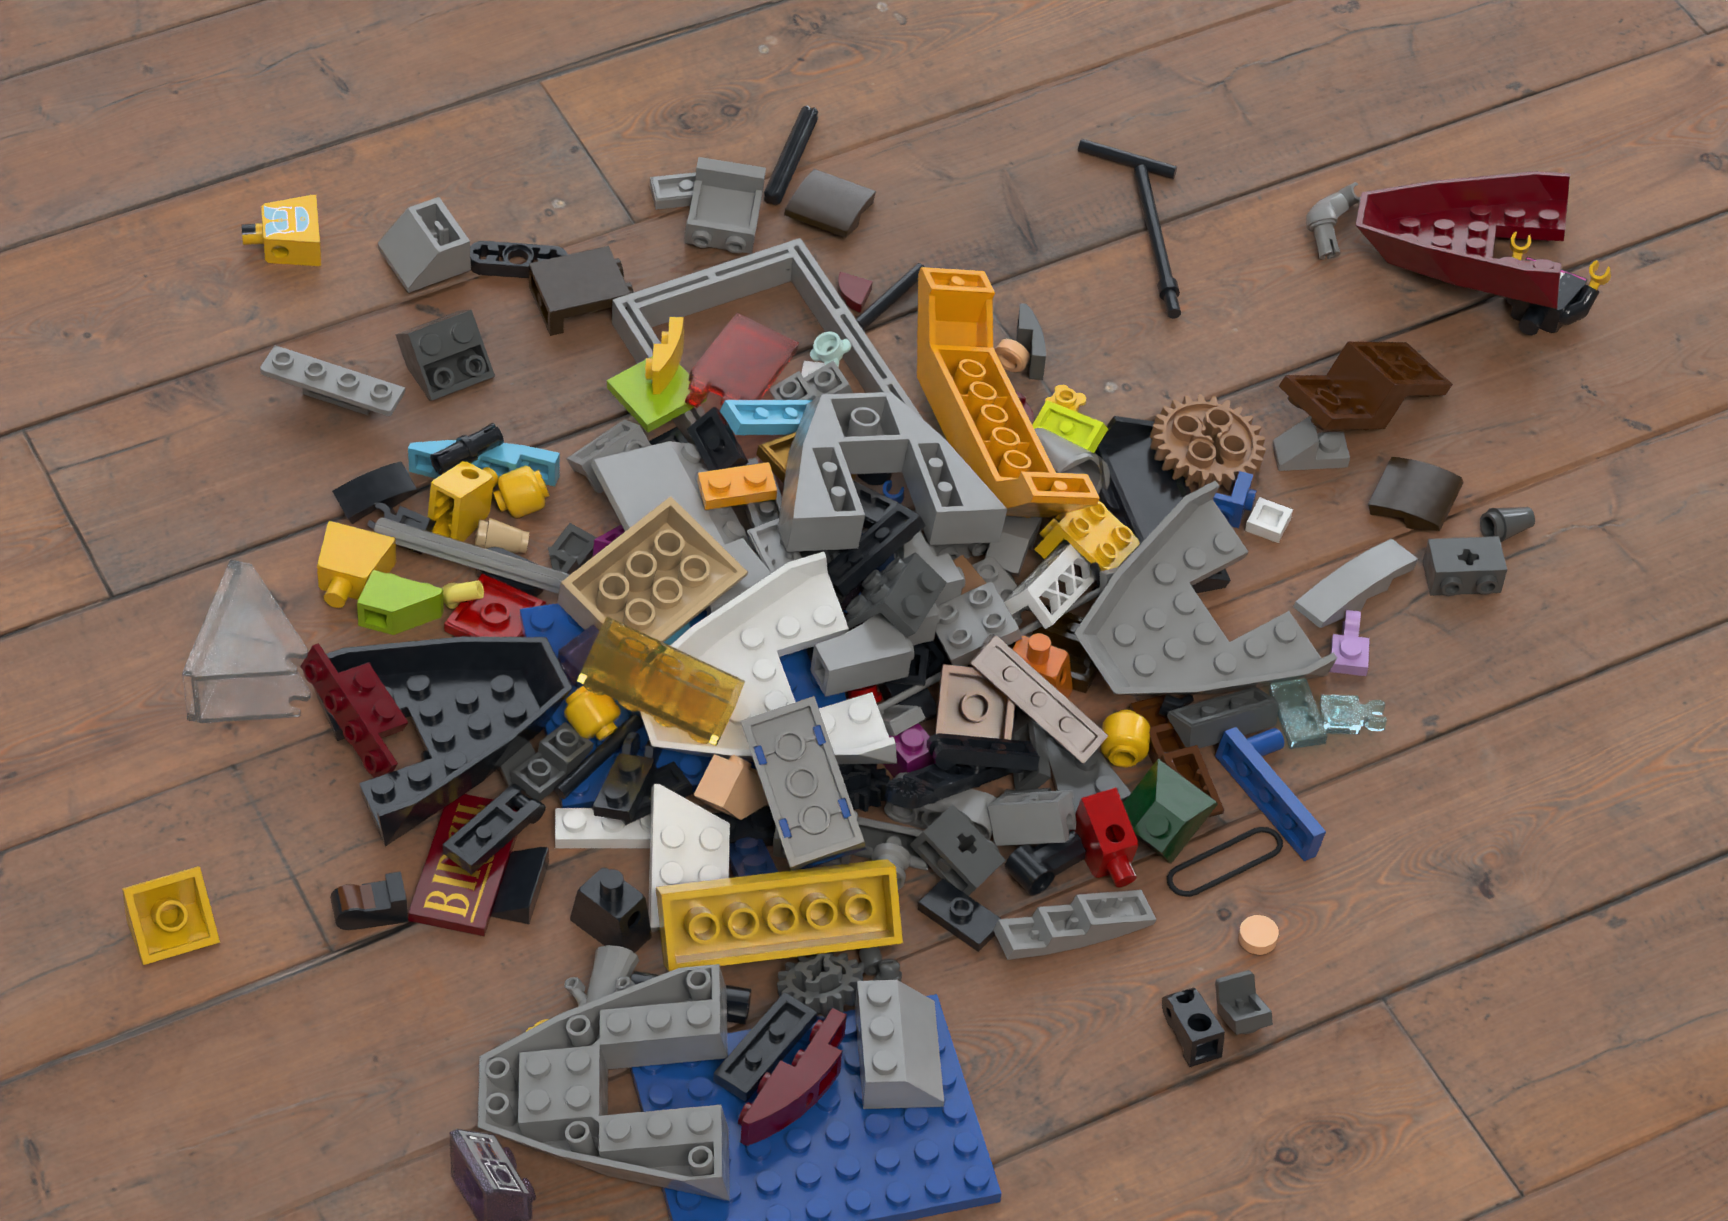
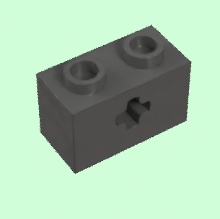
(1464, 566)
(940, 845)

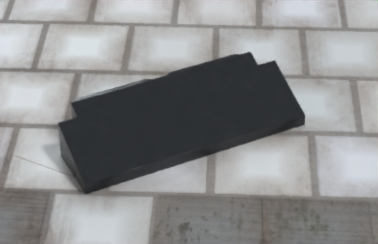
(1139, 488)

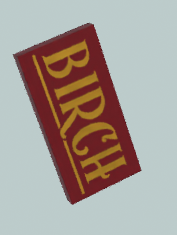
(448, 893)

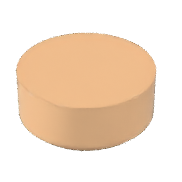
(1012, 355)
(1258, 934)

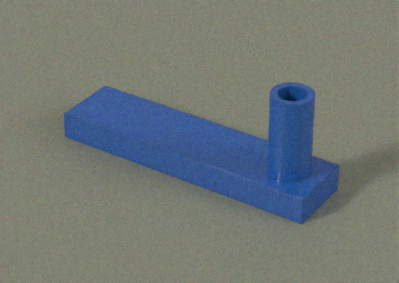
(1246, 765)

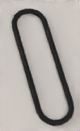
(1231, 874)

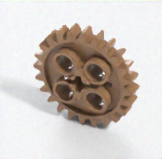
(1207, 441)

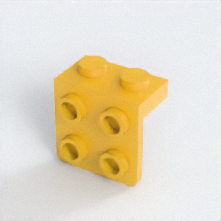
(1092, 533)

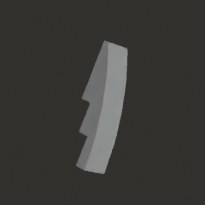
(1355, 583)
(1068, 927)

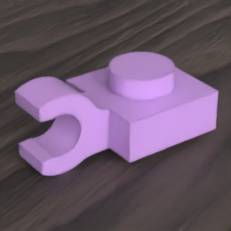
(1349, 648)

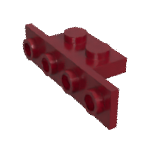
(359, 707)

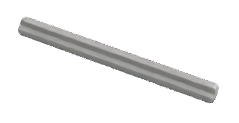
(471, 555)

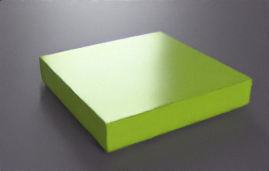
(648, 408)

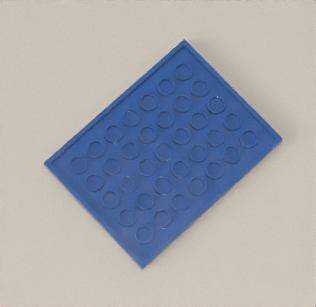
(837, 1155)

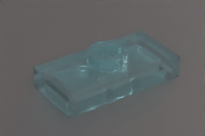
(1298, 713)

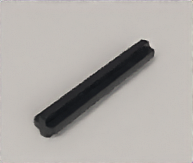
(791, 155)

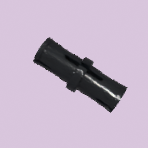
(467, 448)

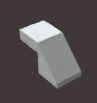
(1016, 539)

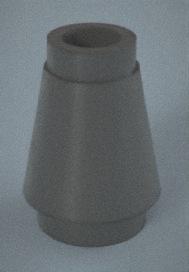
(1506, 521)

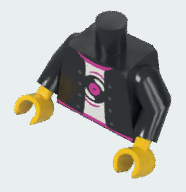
(1574, 298)

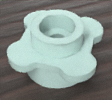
(826, 342)

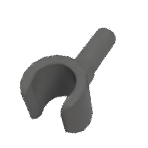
(870, 960)

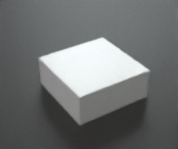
(1269, 520)

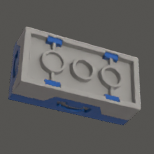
(803, 784)

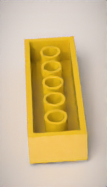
(779, 915)

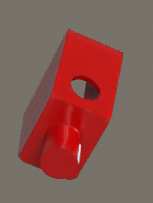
(1107, 836)

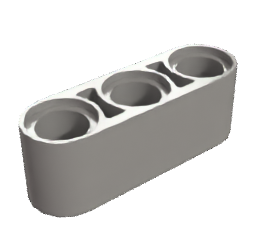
(971, 802)

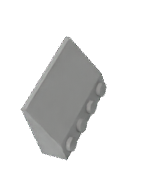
(649, 475)

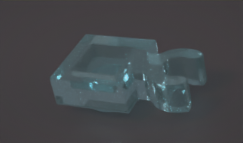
(1345, 715)

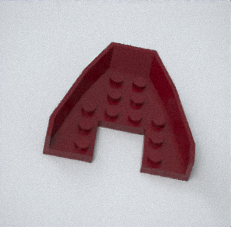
(1452, 227)

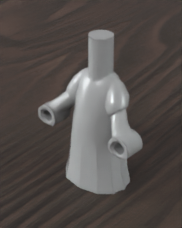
(609, 975)

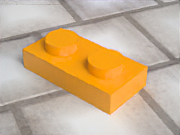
(737, 486)

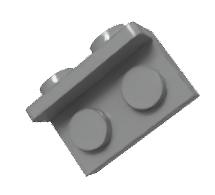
(620, 438)

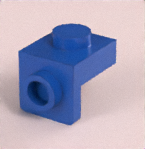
(1240, 500)

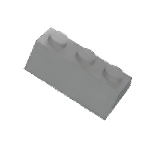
(897, 1046)

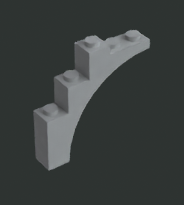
(876, 648)

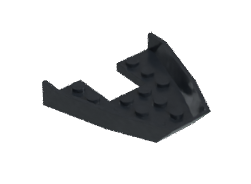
(470, 707)

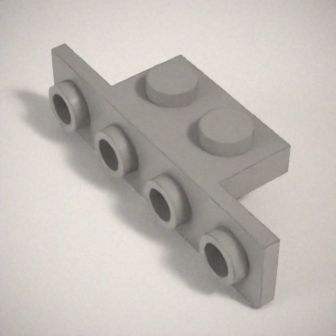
(332, 382)

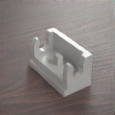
(1032, 817)

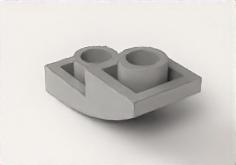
(822, 381)

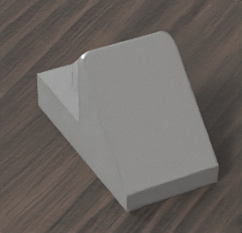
(1306, 449)

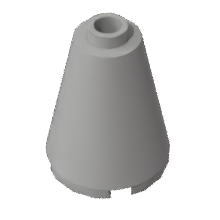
(1072, 458)

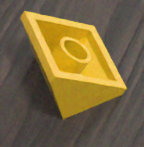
(170, 915)

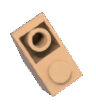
(731, 787)

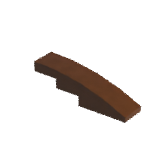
(1169, 748)

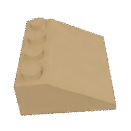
(652, 575)

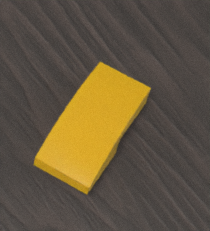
(666, 356)

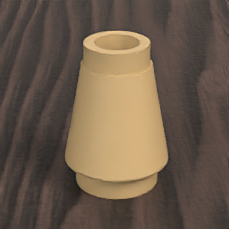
(501, 535)

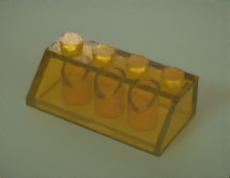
(661, 682)

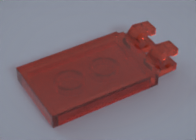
(740, 362)

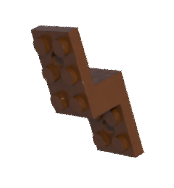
(1364, 386)

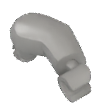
(1324, 217)

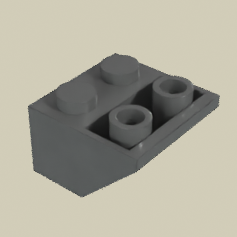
(446, 354)

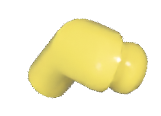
(461, 592)

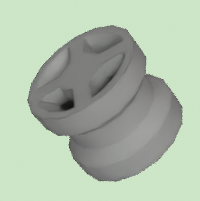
(897, 855)

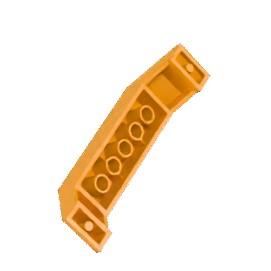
(978, 401)

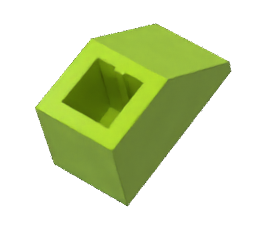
(397, 604)

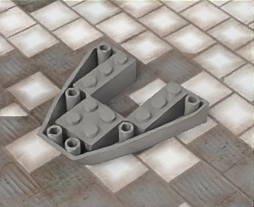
(869, 436)
(553, 1084)

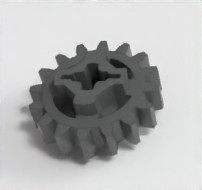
(821, 981)

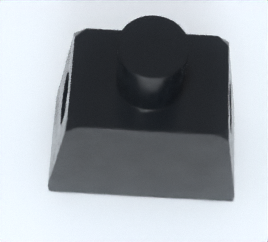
(612, 911)

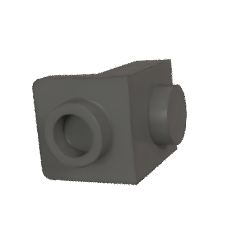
(1240, 1004)

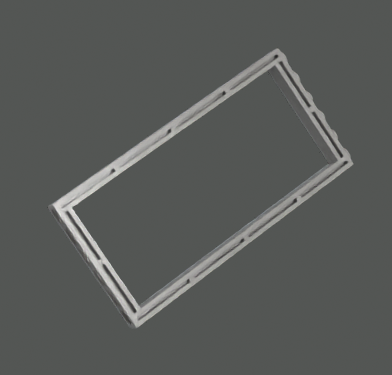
(745, 277)

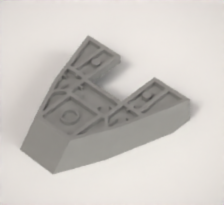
(1157, 635)

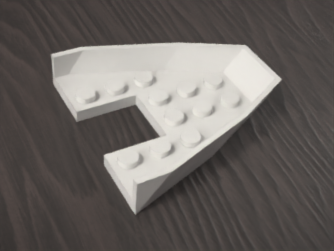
(748, 636)

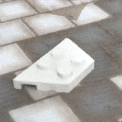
(684, 845)

